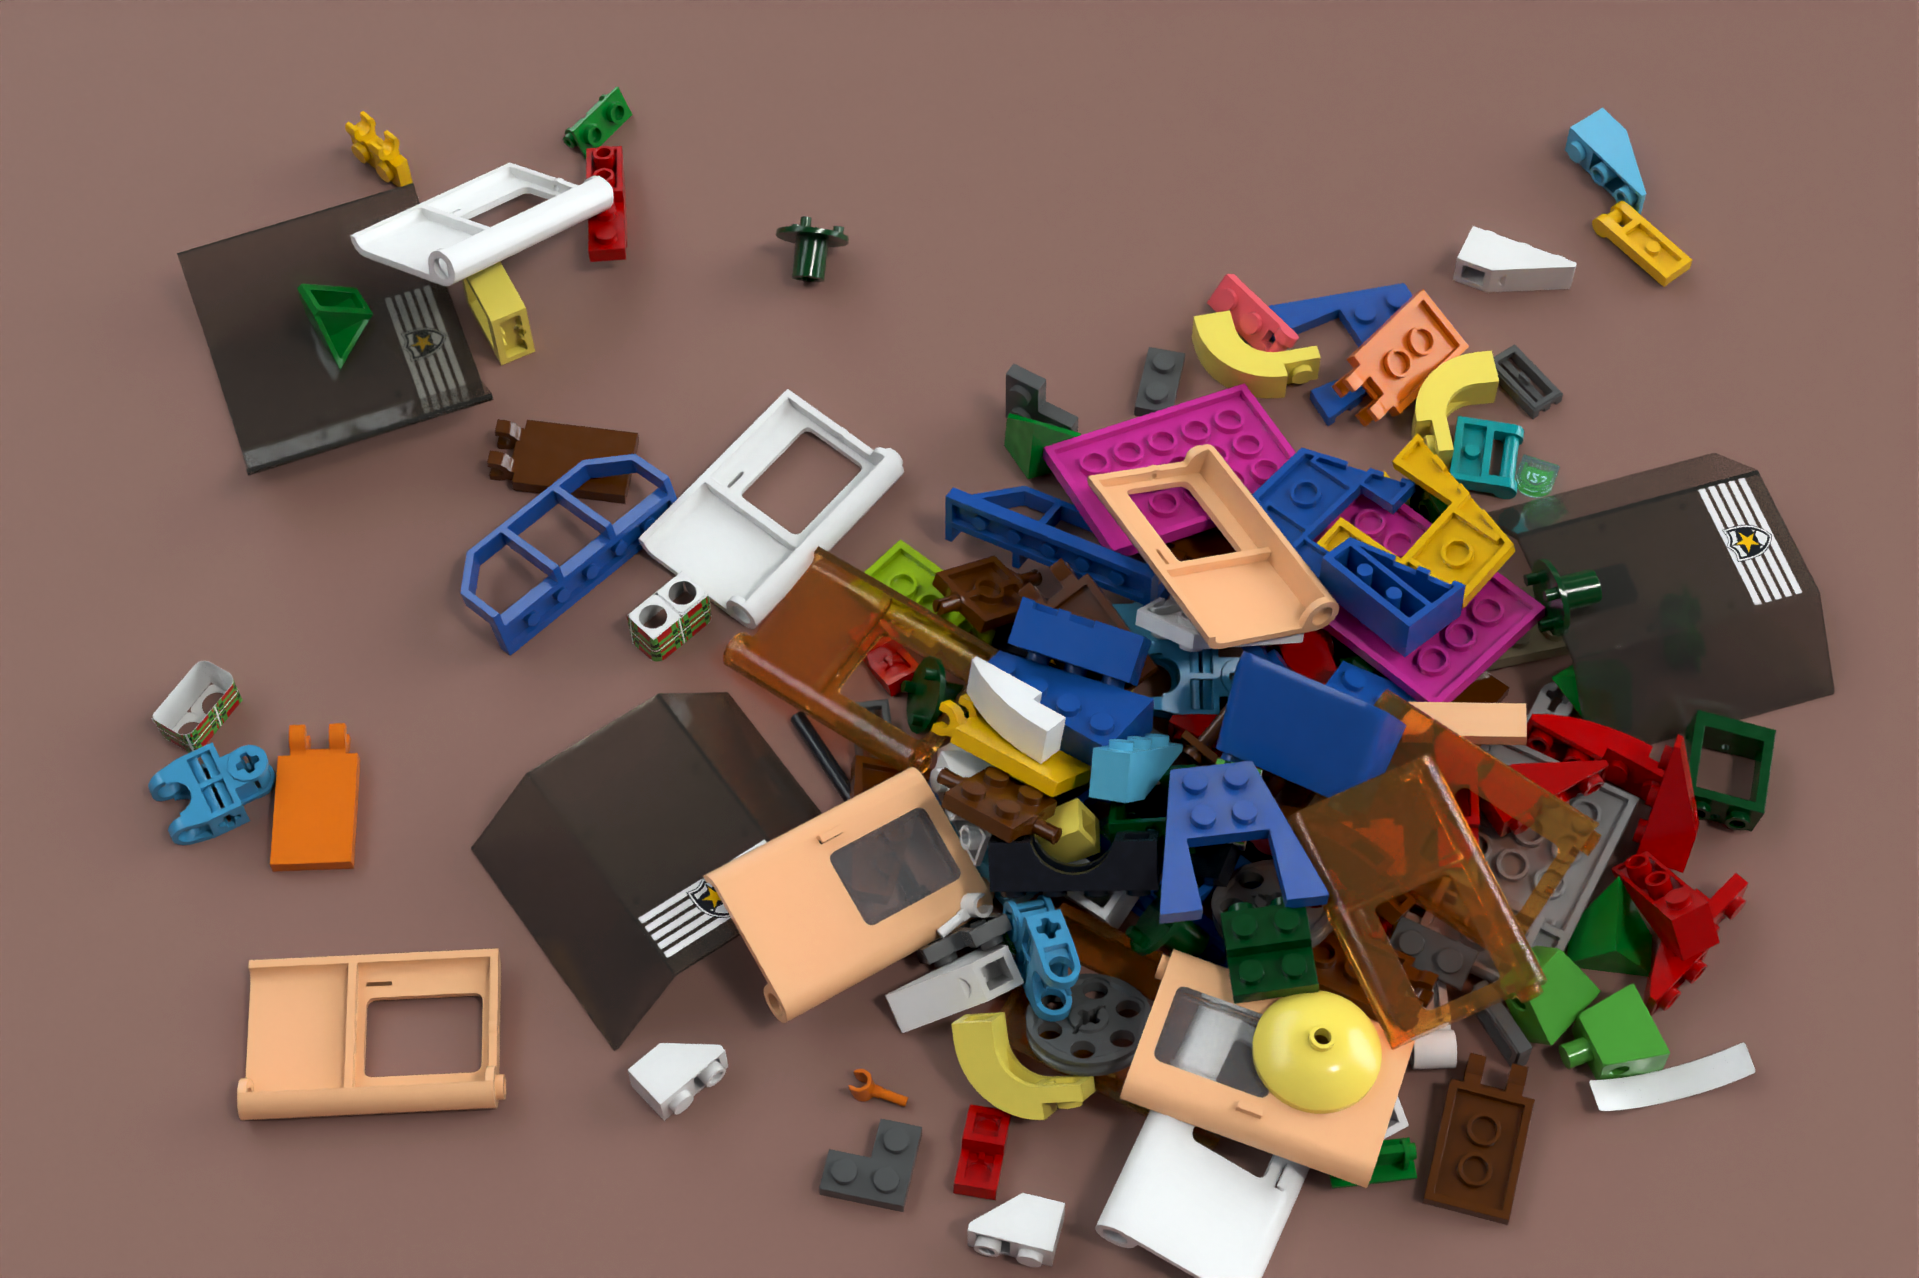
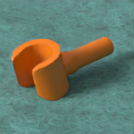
(872, 1090)

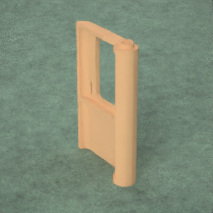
(1228, 597)
(313, 1026)

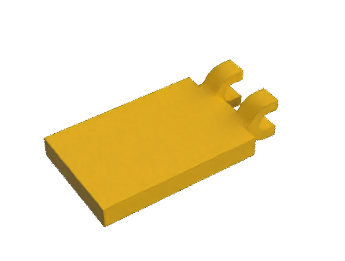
(977, 737)

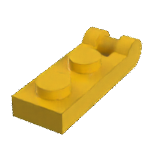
(1642, 243)

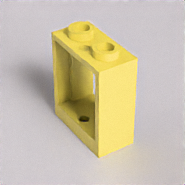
(499, 313)

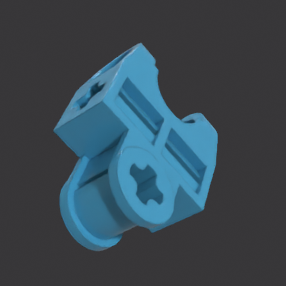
(1197, 679)
(234, 785)
(1043, 954)

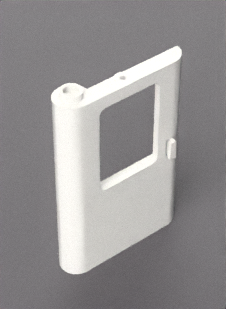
(446, 247)
(737, 549)
(1198, 1204)

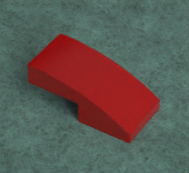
(890, 664)
(982, 1152)

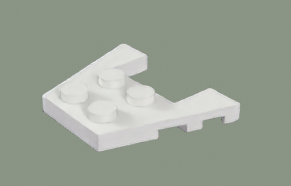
(1169, 622)

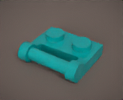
(1473, 455)

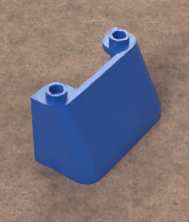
(1304, 729)

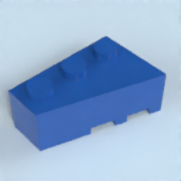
(1389, 597)
(1079, 643)

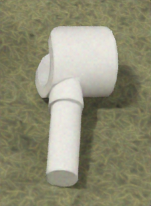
(968, 910)

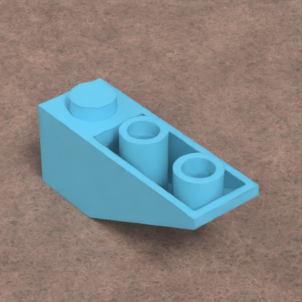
(1607, 155)
(1131, 767)

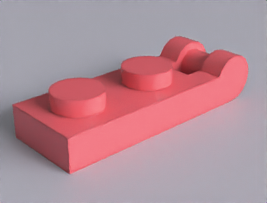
(1252, 316)

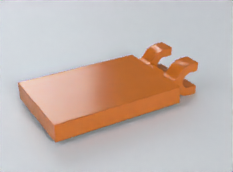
(1400, 357)
(315, 803)

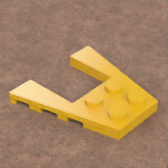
(1461, 542)

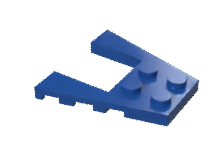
(1361, 315)
(1227, 807)

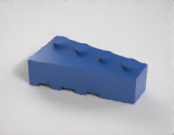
(1091, 708)

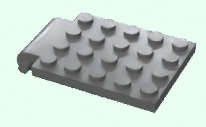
(1524, 858)

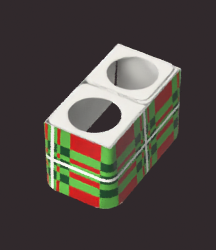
(664, 640)
(173, 711)

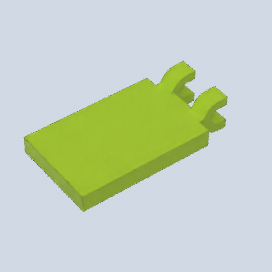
(913, 576)

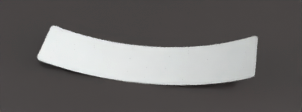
(1673, 1082)

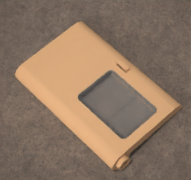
(853, 904)
(1202, 1071)

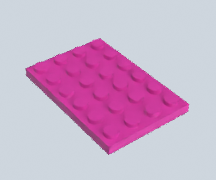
(1225, 419)
(1459, 651)

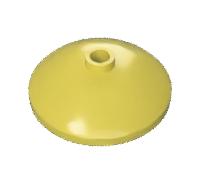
(1314, 1074)

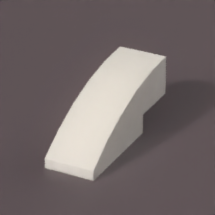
(1015, 710)

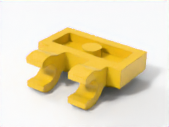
(378, 153)

